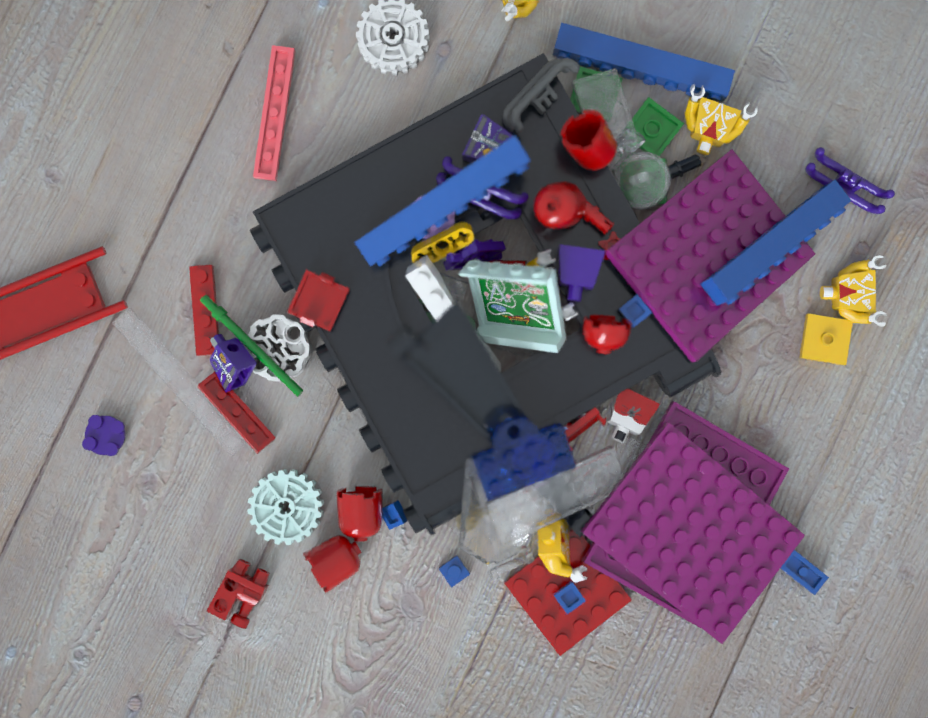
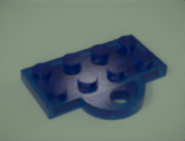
(522, 458)

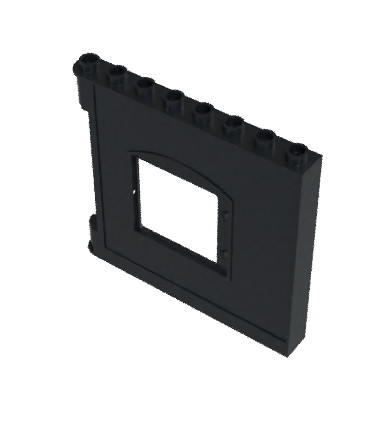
(405, 414)

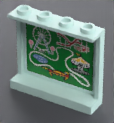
(516, 305)

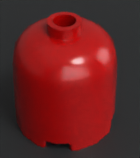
(589, 140)
(569, 205)
(360, 512)
(333, 561)

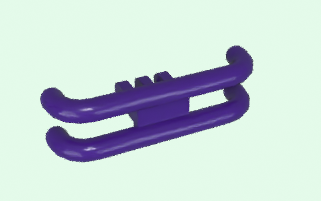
(849, 182)
(485, 203)

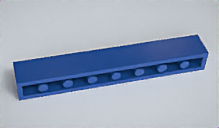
(642, 62)
(443, 201)
(775, 243)

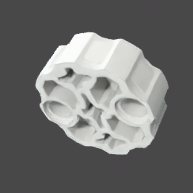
(283, 326)

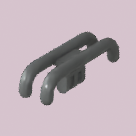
(536, 92)

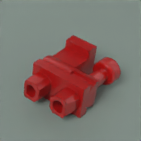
(241, 587)

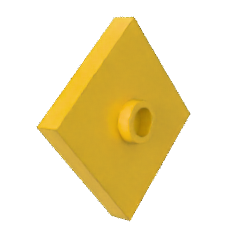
(826, 339)

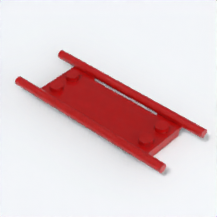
(53, 305)

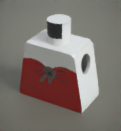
(630, 414)

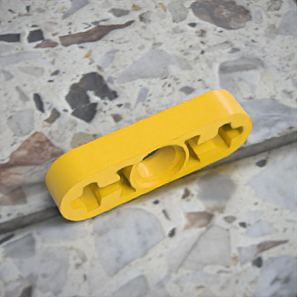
(460, 242)

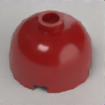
(606, 332)

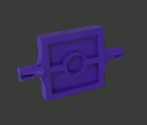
(476, 250)

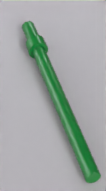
(220, 314)

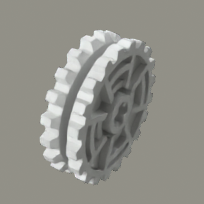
(377, 29)

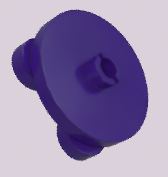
(104, 435)

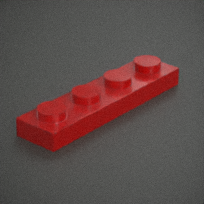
(205, 326)
(237, 413)

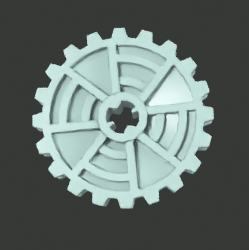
(269, 512)

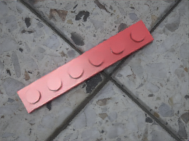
(274, 113)

